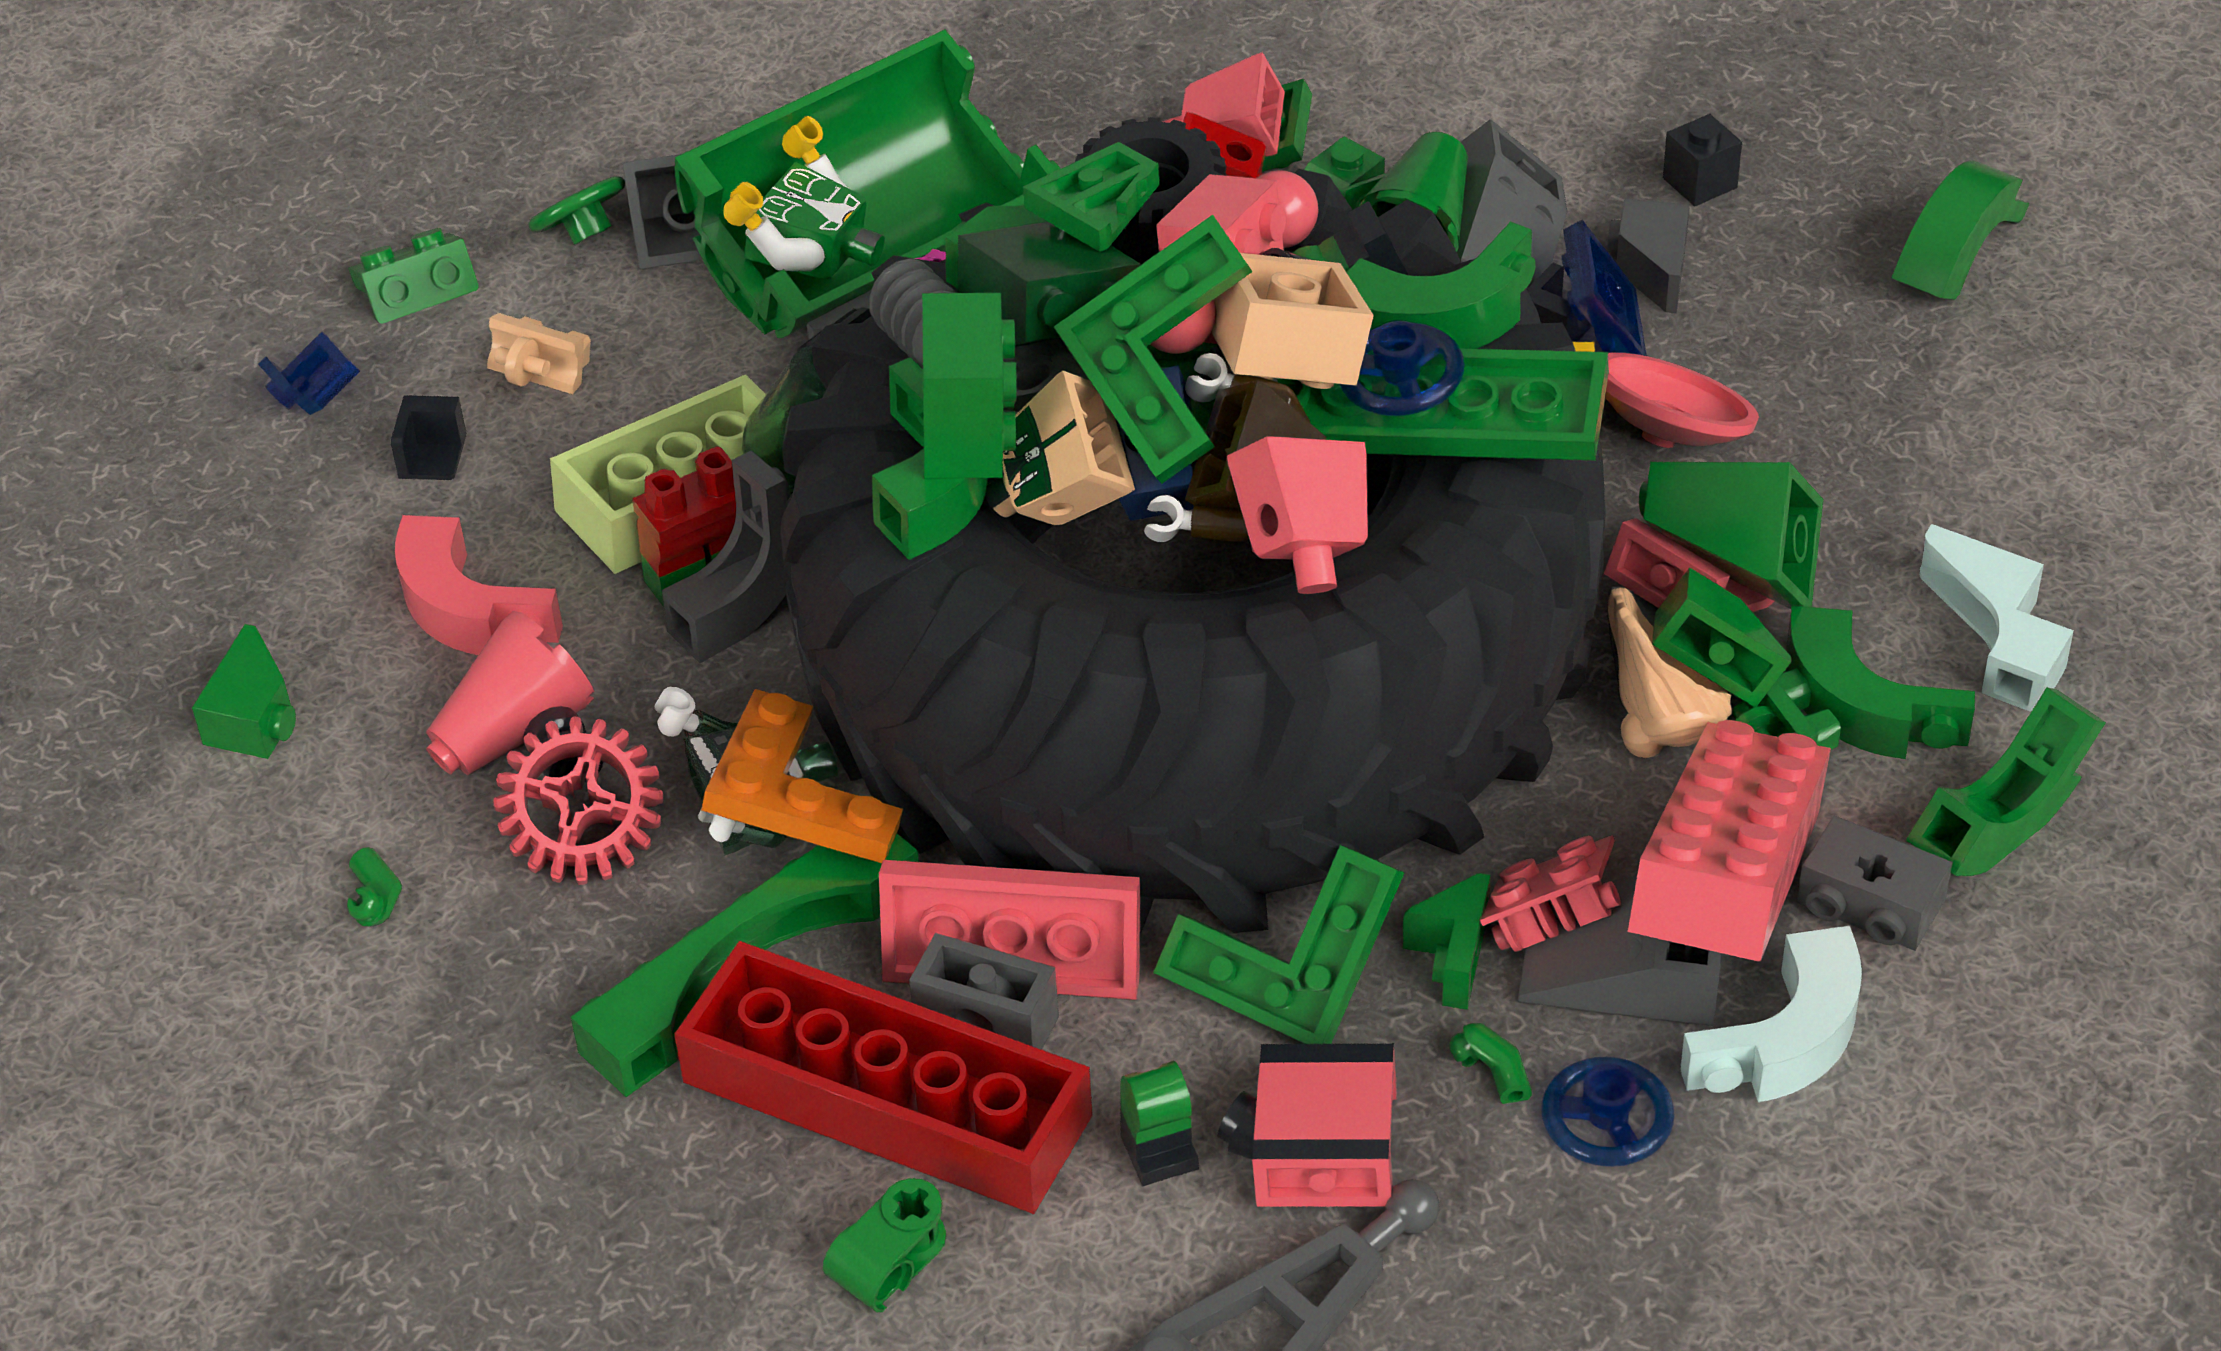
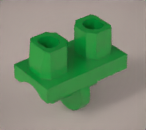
(1781, 713)

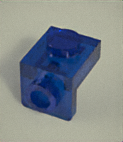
(312, 376)

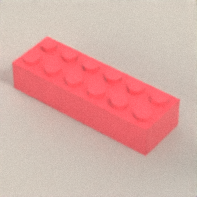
(1730, 840)

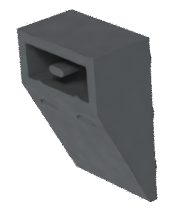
(1505, 186)
(1621, 971)

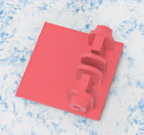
(1566, 880)

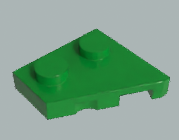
(1095, 194)

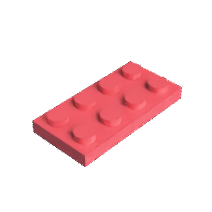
(1059, 919)

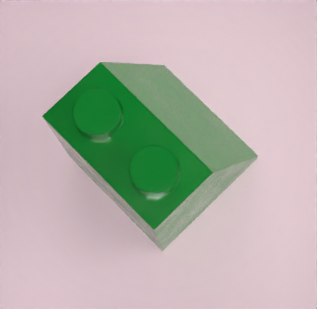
(1744, 519)

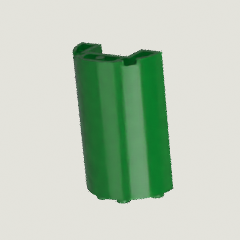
(892, 135)

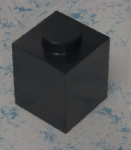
(1702, 159)

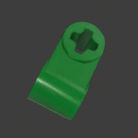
(888, 1243)

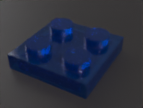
(1602, 293)

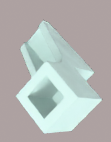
(1995, 598)

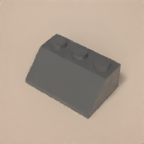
(659, 225)

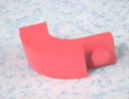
(450, 605)

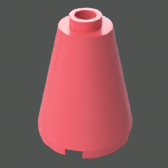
(502, 693)

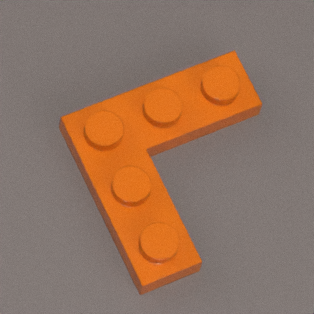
(756, 790)

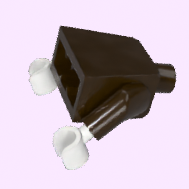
(1242, 413)

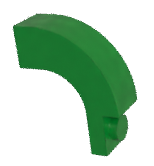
(1955, 227)
(1467, 304)
(906, 506)
(1871, 709)
(2017, 795)

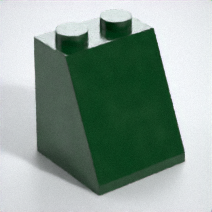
(1039, 274)

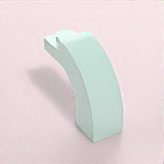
(1799, 1041)

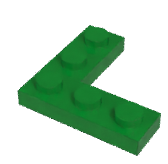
(1116, 327)
(1315, 988)

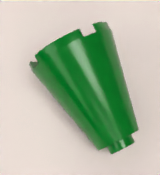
(1430, 176)

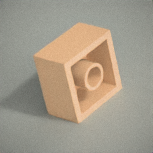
(1294, 322)

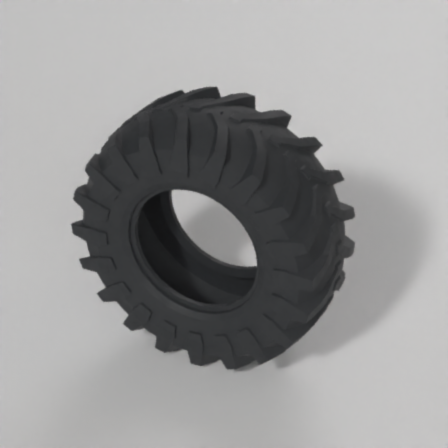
(1201, 731)

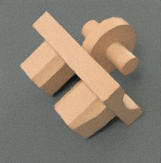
(537, 353)

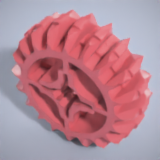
(553, 790)

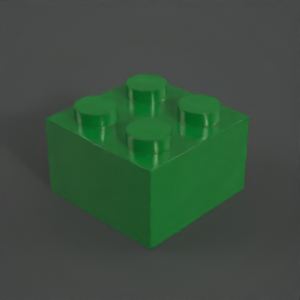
(967, 385)

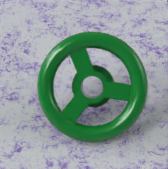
(580, 212)

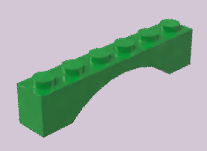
(633, 1025)

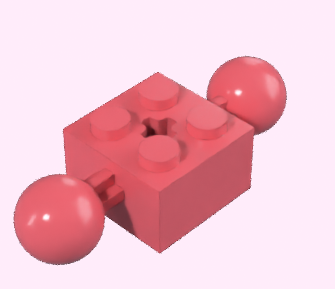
(1256, 216)

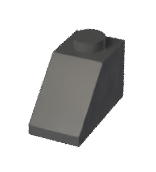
(1652, 248)

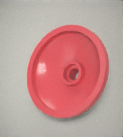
(1676, 402)

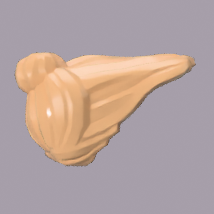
(1662, 695)

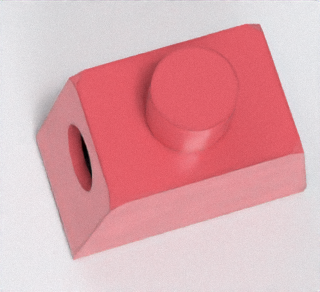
(1241, 98)
(1303, 503)

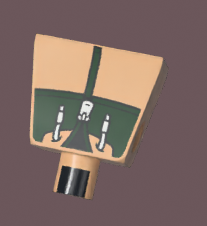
(1064, 456)

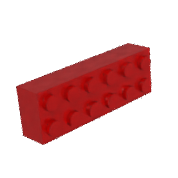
(886, 1076)

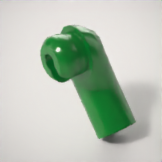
(379, 890)
(1502, 1057)

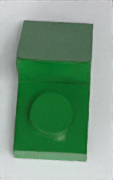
(1453, 932)

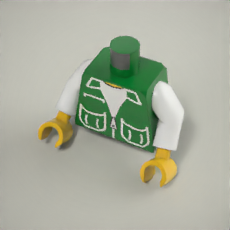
(807, 217)

